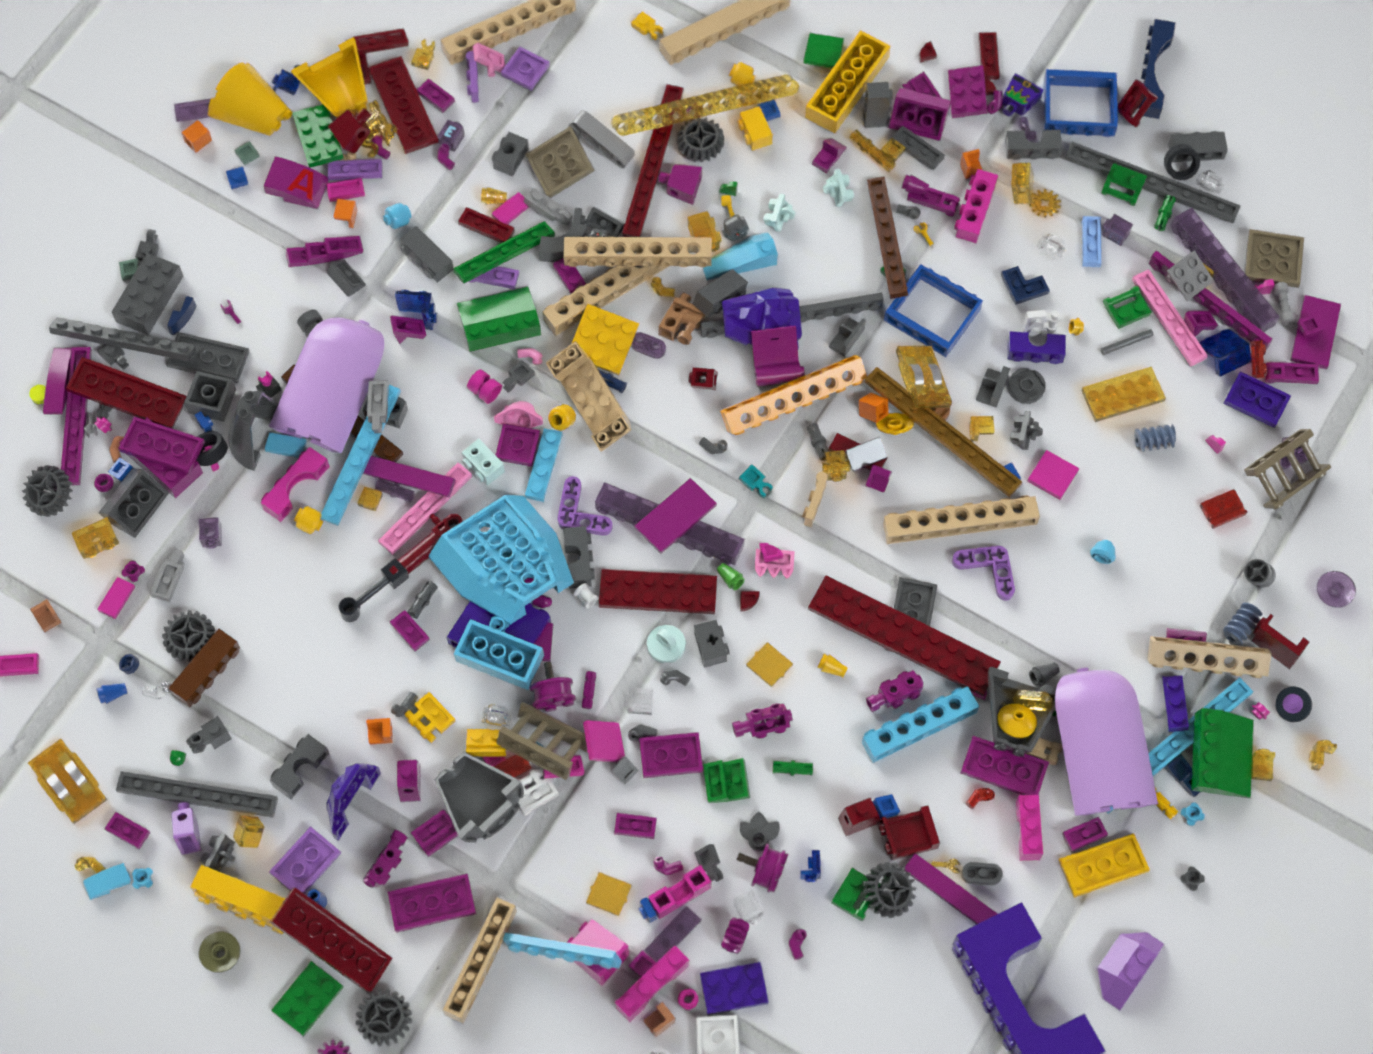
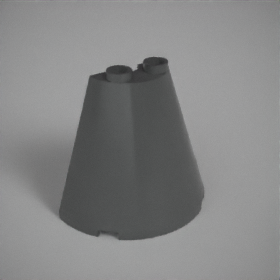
(251, 406)
(1001, 694)
(478, 797)

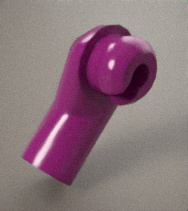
(381, 152)

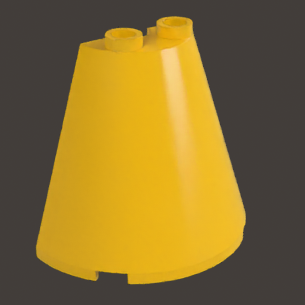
(336, 80)
(248, 101)

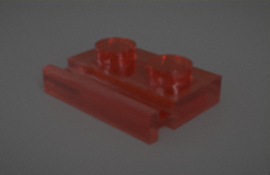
(1223, 508)

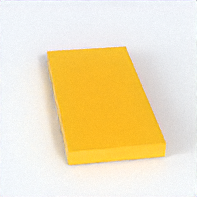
(1104, 865)

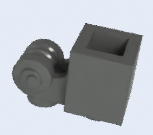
(212, 733)

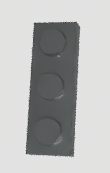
(919, 148)

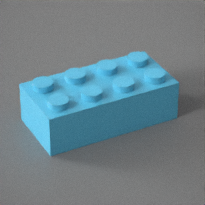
(498, 654)

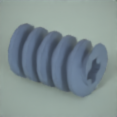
(1155, 437)
(1242, 623)

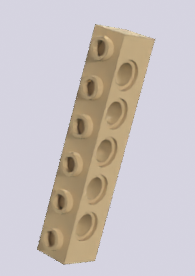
(1159, 646)
(479, 960)

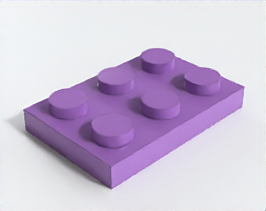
(305, 861)

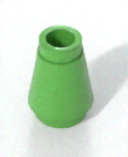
(731, 576)

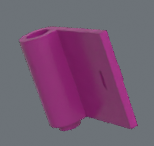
(777, 358)

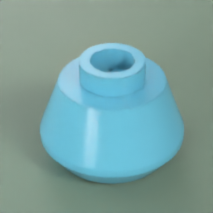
(1103, 552)

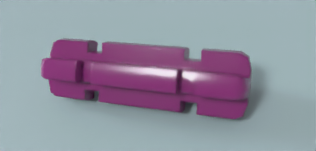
(588, 692)

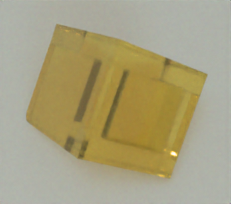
(980, 426)
(248, 831)

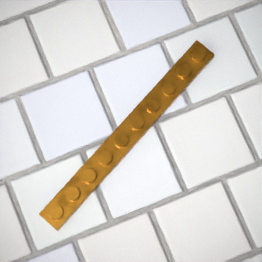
(944, 433)

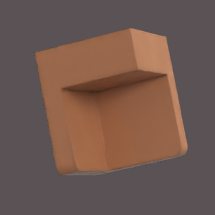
(45, 615)
(659, 1020)

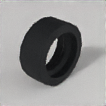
(1190, 171)
(215, 453)

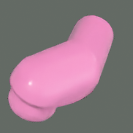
(532, 353)

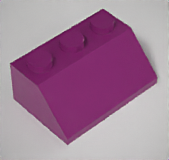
(920, 113)

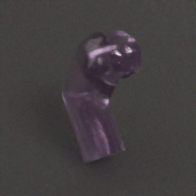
(1024, 126)

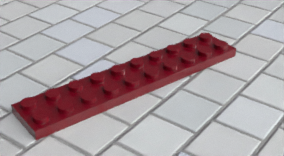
(903, 635)

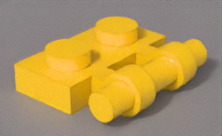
(434, 712)

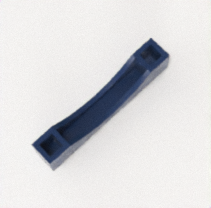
(1160, 40)

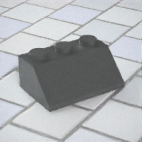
(134, 502)

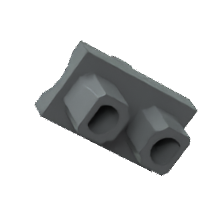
(1029, 430)
(220, 853)

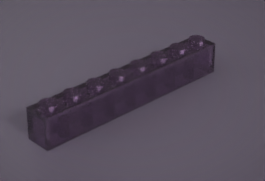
(1228, 274)
(701, 537)

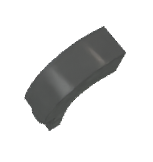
(552, 248)

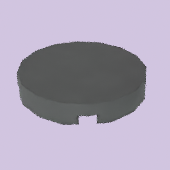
(1026, 386)

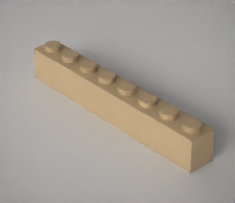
(718, 27)

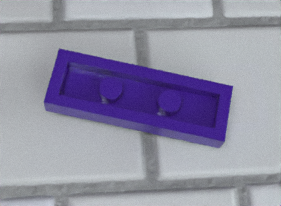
(1175, 703)

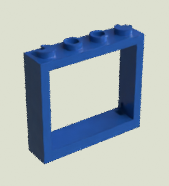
(1082, 79)
(921, 333)

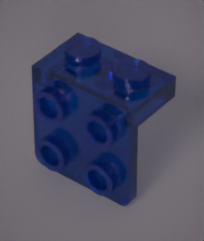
(418, 302)
(1227, 350)

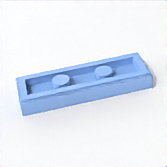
(1091, 241)

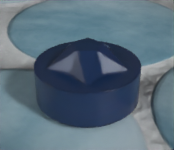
(129, 664)

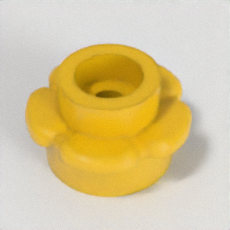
(1076, 326)

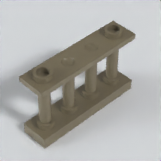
(1273, 458)
(537, 754)

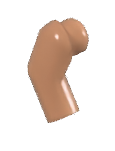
(114, 452)

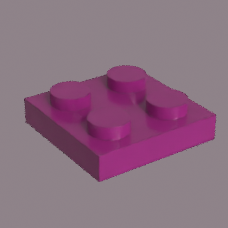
(517, 445)

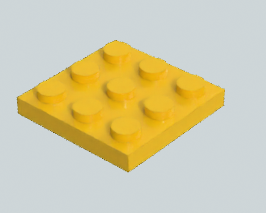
(605, 338)

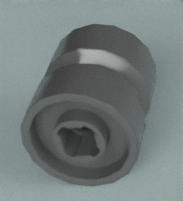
(308, 321)

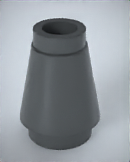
(1043, 673)

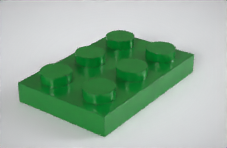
(307, 998)

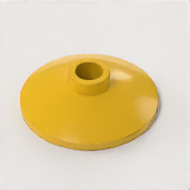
(895, 424)
(1015, 726)

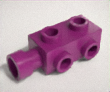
(902, 688)
(763, 721)
(384, 863)

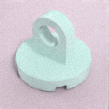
(666, 644)

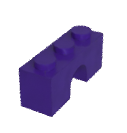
(1022, 350)

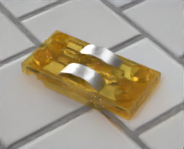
(923, 377)
(67, 781)

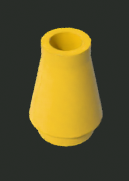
(832, 666)

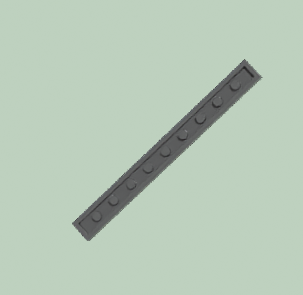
(1156, 183)
(813, 311)

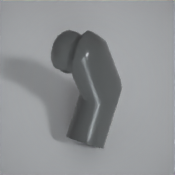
(672, 675)
(400, 710)

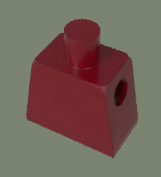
(351, 129)
(860, 816)

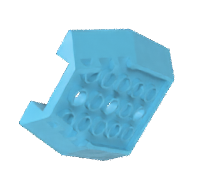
(494, 582)

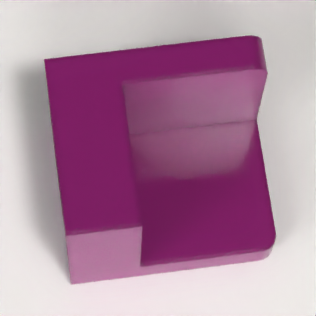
(878, 478)

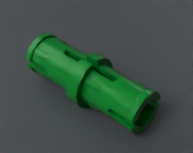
(1164, 213)
(792, 768)

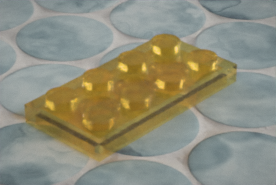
(1123, 394)

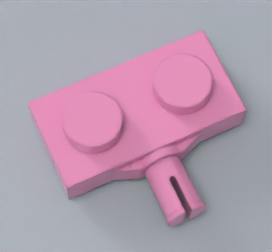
(490, 58)

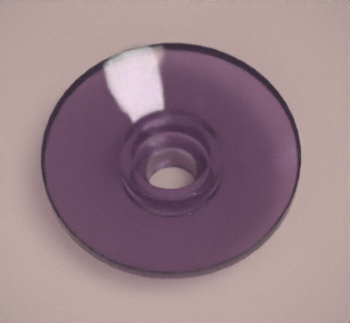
(1336, 581)

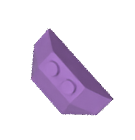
(1126, 966)

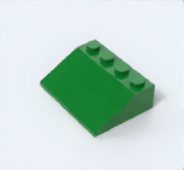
(499, 319)
(1222, 753)

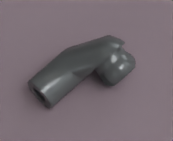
(912, 211)
(713, 448)
(641, 731)

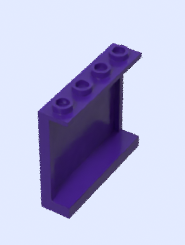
(526, 628)

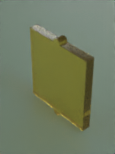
(769, 664)
(609, 894)

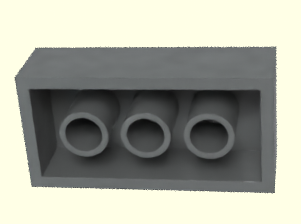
(147, 293)

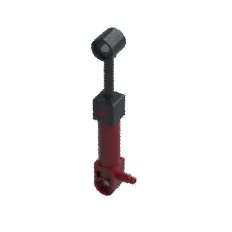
(398, 570)

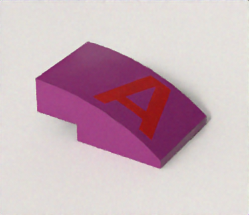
(295, 183)

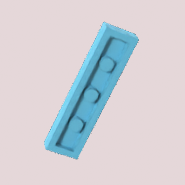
(543, 465)

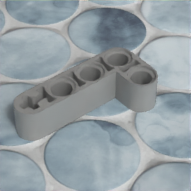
(602, 139)

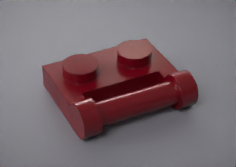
(1133, 99)

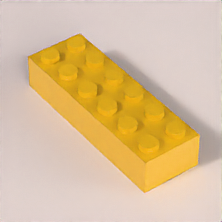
(847, 81)
(236, 896)

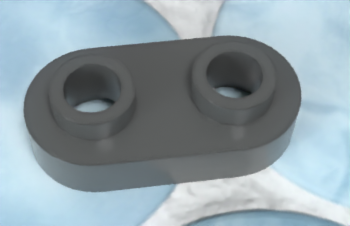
(981, 873)

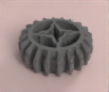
(689, 141)
(51, 479)
(174, 634)
(890, 874)
(375, 1021)

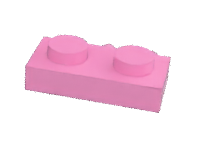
(785, 564)

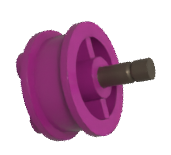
(552, 691)
(767, 868)

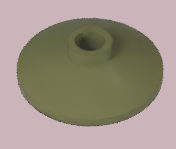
(219, 942)

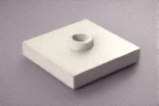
(717, 1035)

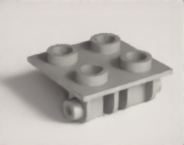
(1189, 275)

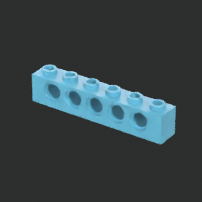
(878, 750)

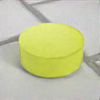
(37, 394)

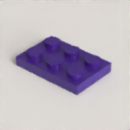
(1257, 399)
(734, 988)

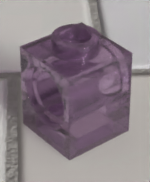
(209, 525)

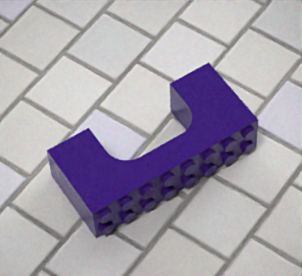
(985, 956)

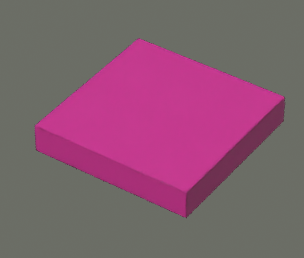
(1053, 474)
(603, 741)

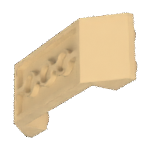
(590, 395)

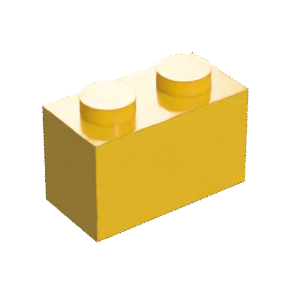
(755, 128)

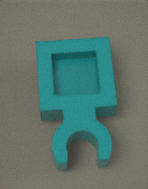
(754, 479)

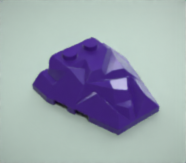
(760, 311)
(343, 792)

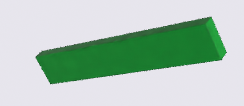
(503, 252)

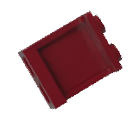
(1279, 646)
(909, 834)

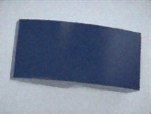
(180, 318)
(1182, 773)

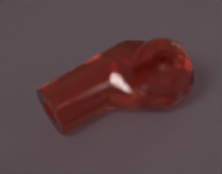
(980, 794)

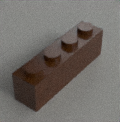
(204, 668)

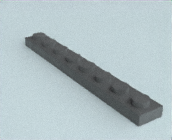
(122, 339)
(197, 794)

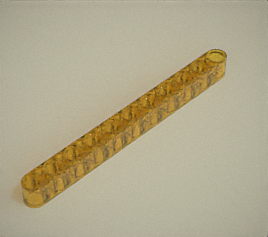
(697, 102)

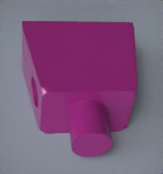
(682, 182)
(408, 778)

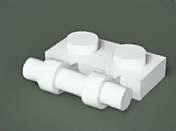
(1040, 320)
(537, 795)

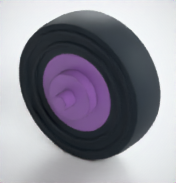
(1293, 704)

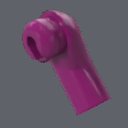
(996, 103)
(443, 157)
(542, 601)
(666, 868)
(795, 943)

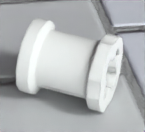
(586, 595)

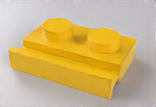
(483, 743)

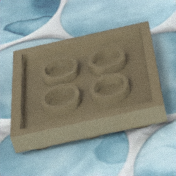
(560, 162)
(1274, 257)

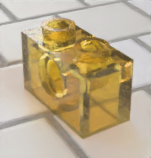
(100, 529)

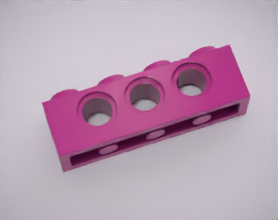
(967, 229)

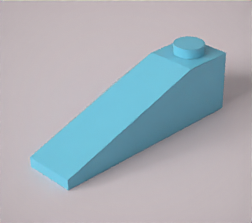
(745, 256)

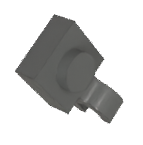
(148, 246)
(113, 354)
(518, 374)
(708, 859)

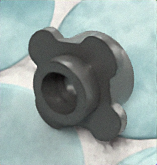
(1198, 878)

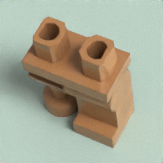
(681, 312)

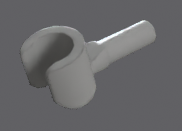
(90, 427)

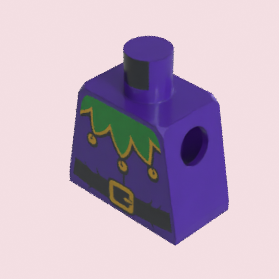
(1020, 96)

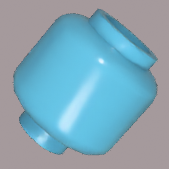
(397, 215)

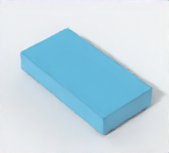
(285, 445)

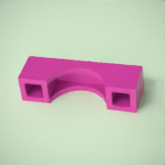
(308, 466)
(660, 974)

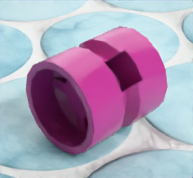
(484, 386)

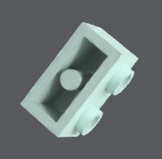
(482, 462)

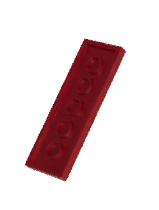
(403, 104)
(126, 393)
(658, 591)
(331, 940)

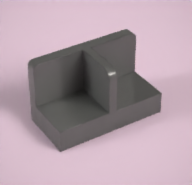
(847, 336)
(992, 386)

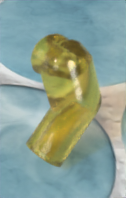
(659, 288)
(89, 862)

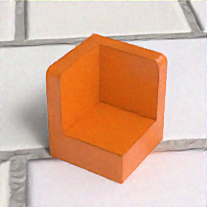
(196, 136)
(970, 163)
(346, 211)
(873, 407)
(379, 731)

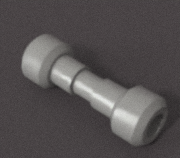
(1288, 317)

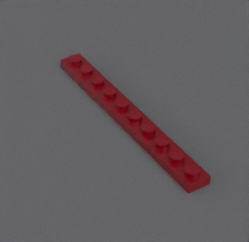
(650, 170)

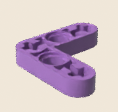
(574, 516)
(995, 563)

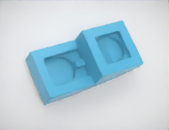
(106, 880)

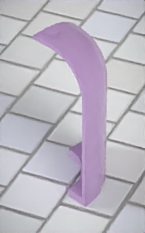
(330, 382)
(1103, 742)

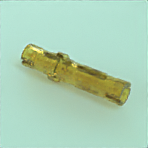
(867, 146)

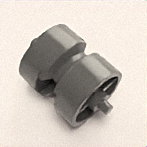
(1260, 573)

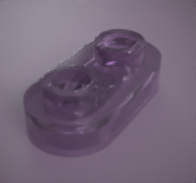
(647, 345)

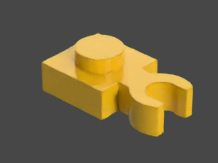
(645, 24)

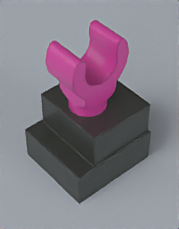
(268, 385)

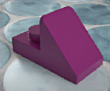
(828, 155)
(1199, 321)
(407, 327)

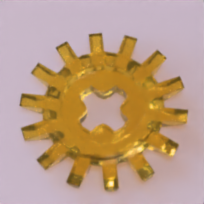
(1045, 196)

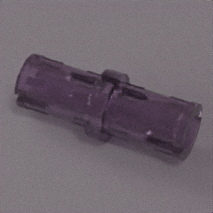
(394, 490)

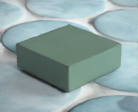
(247, 153)
(128, 268)

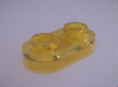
(1033, 699)

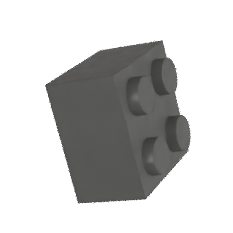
(210, 395)

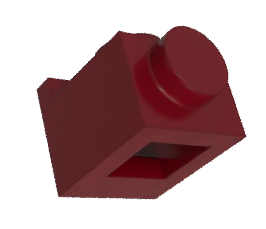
(696, 375)

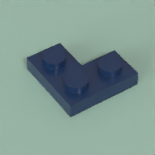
(1021, 289)

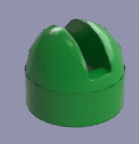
(177, 758)

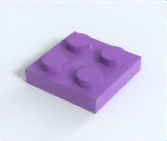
(525, 68)

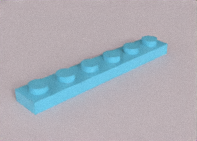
(566, 951)

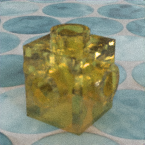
(835, 466)

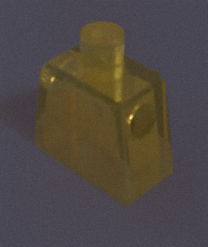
(1022, 177)

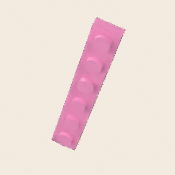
(1170, 318)
(420, 512)

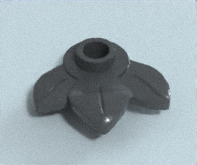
(759, 829)

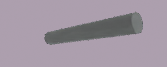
(1126, 342)

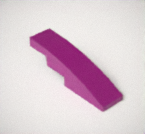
(323, 252)
(57, 381)

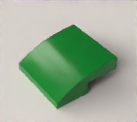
(823, 50)
(726, 781)

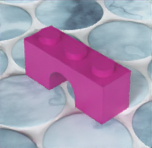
(1030, 827)
(691, 886)

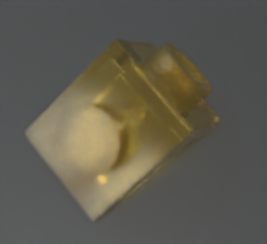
(1316, 756)
(1263, 765)

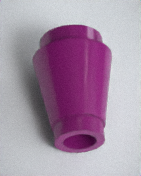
(914, 185)

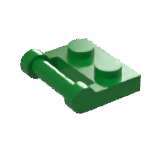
(1126, 178)
(1130, 312)
(850, 892)

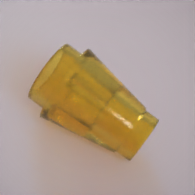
(493, 196)

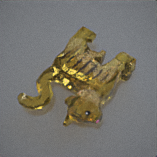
(378, 124)

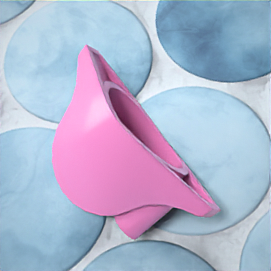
(519, 414)

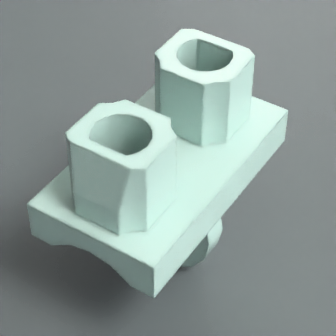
(836, 188)
(781, 214)

